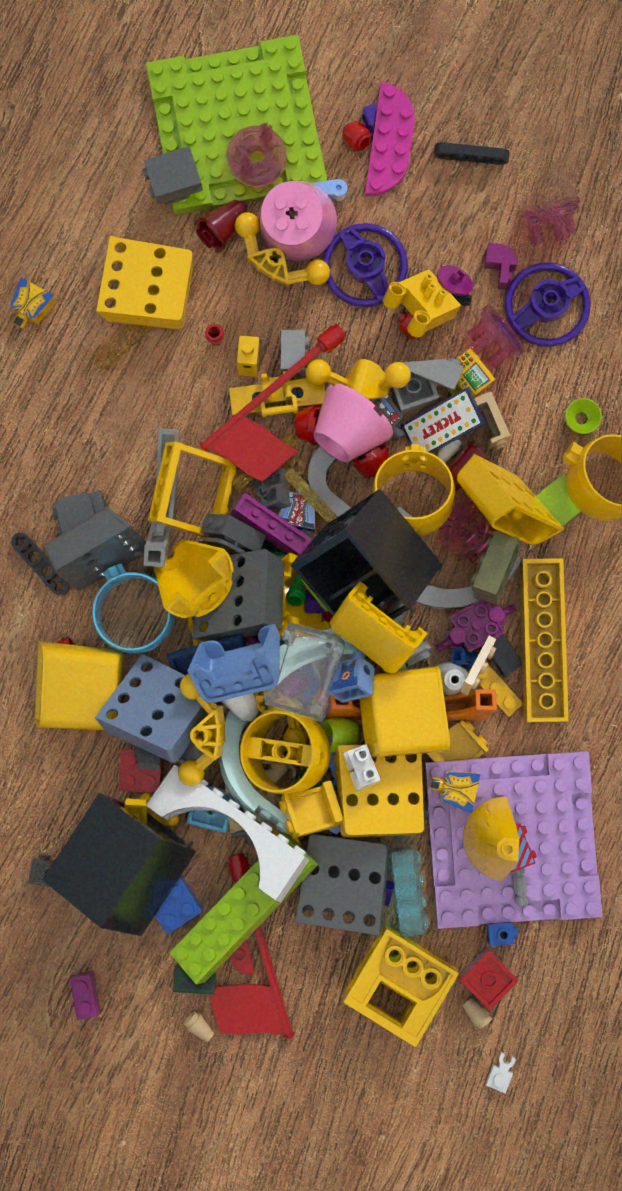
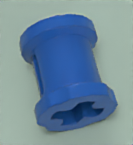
(460, 659)

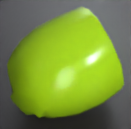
(343, 731)

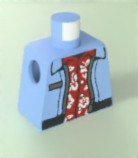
(299, 513)

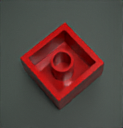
(136, 779)

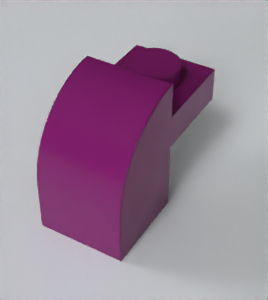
(503, 259)

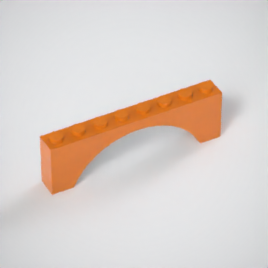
(472, 707)

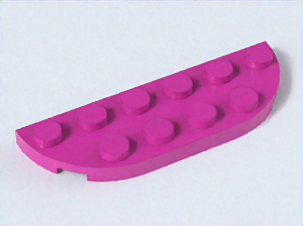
(390, 140)

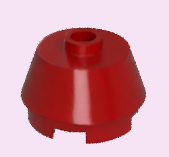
(306, 423)
(370, 462)

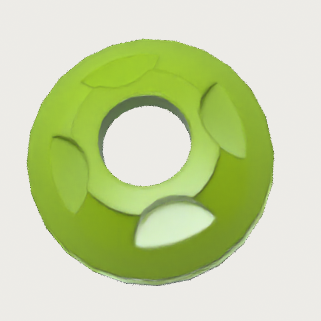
(589, 409)

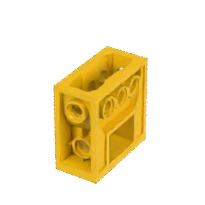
(410, 982)

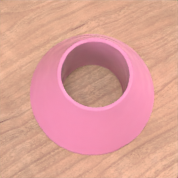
(349, 424)

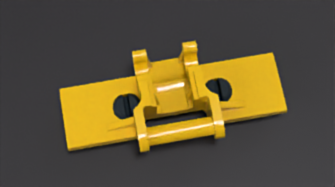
(298, 391)

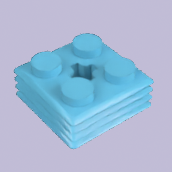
(214, 820)

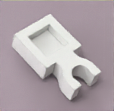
(500, 1076)

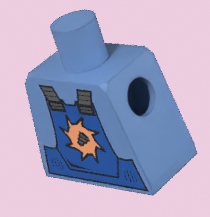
(353, 679)

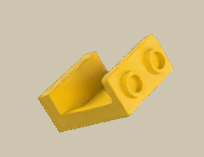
(463, 744)
(311, 810)

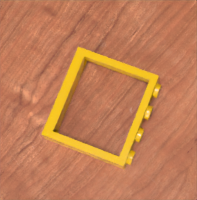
(166, 479)

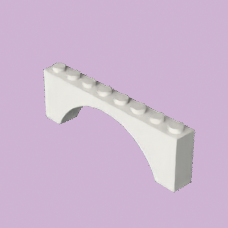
(277, 860)

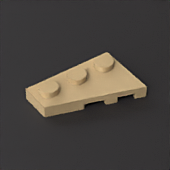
(479, 666)

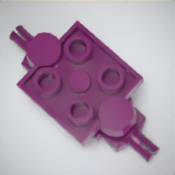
(474, 626)

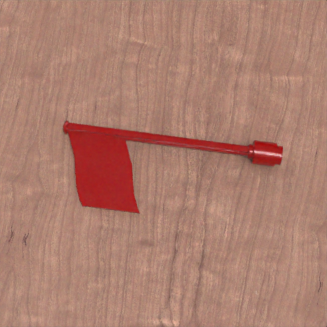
(253, 446)
(251, 1006)

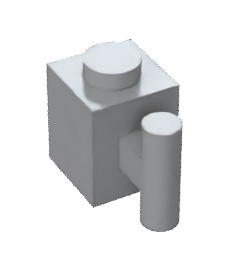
(419, 654)

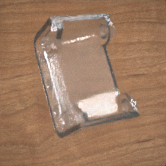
(306, 672)

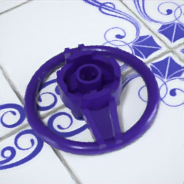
(370, 273)
(539, 309)

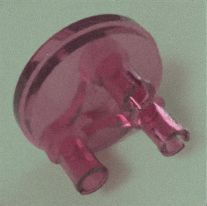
(557, 212)
(495, 331)

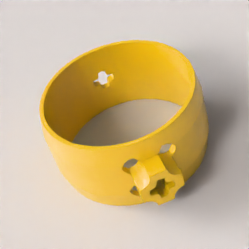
(416, 457)
(577, 481)

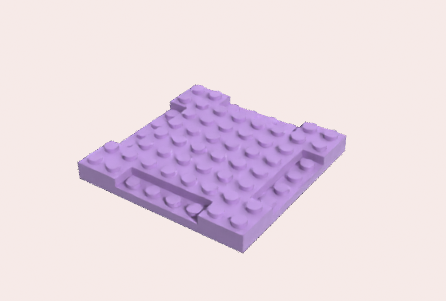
(554, 804)

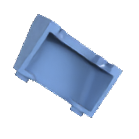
(239, 671)

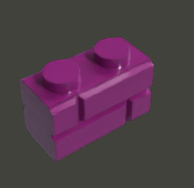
(85, 995)

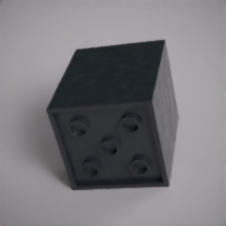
(371, 547)
(118, 867)

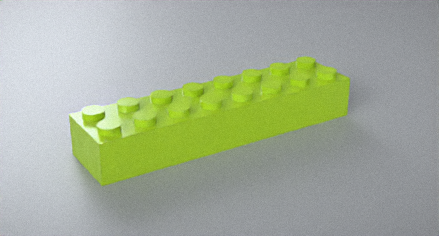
(230, 923)

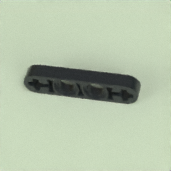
(471, 153)
(40, 564)

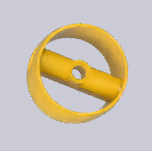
(257, 748)

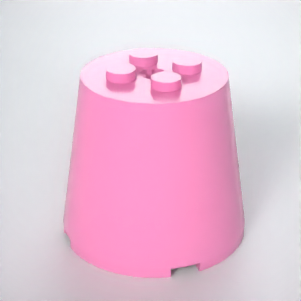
(309, 231)

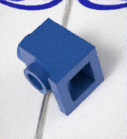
(494, 931)

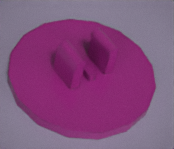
(454, 280)

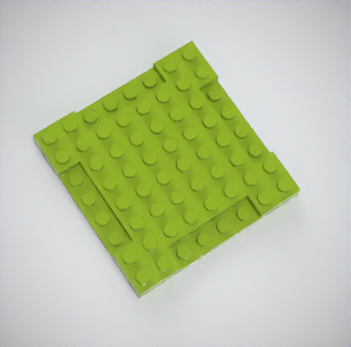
(216, 95)

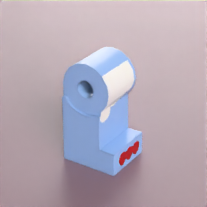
(334, 189)

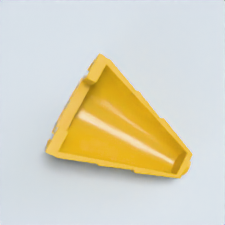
(492, 838)

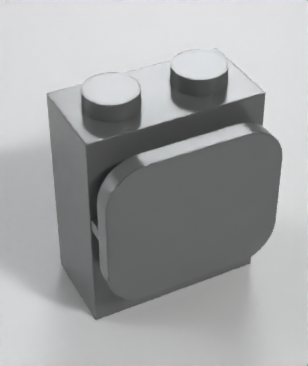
(172, 176)
(76, 509)
(231, 534)

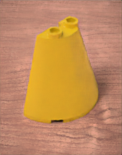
(194, 579)

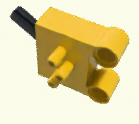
(425, 300)

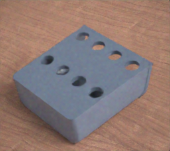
(156, 713)

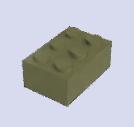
(495, 567)

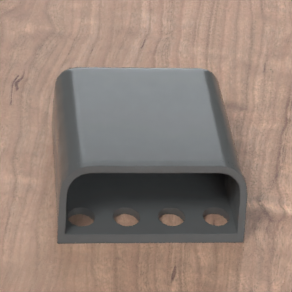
(93, 547)
(252, 600)
(346, 881)

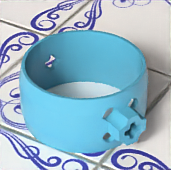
(115, 576)

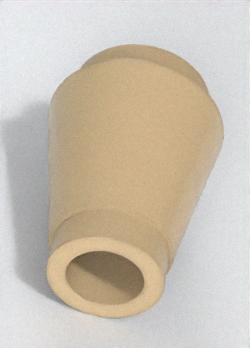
(477, 1014)
(198, 1026)

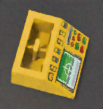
(473, 375)

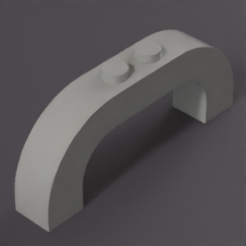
(317, 472)

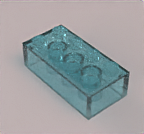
(408, 892)

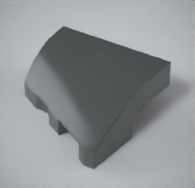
(273, 490)

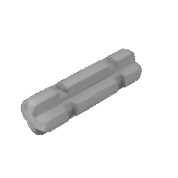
(520, 887)

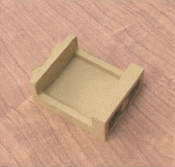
(495, 421)

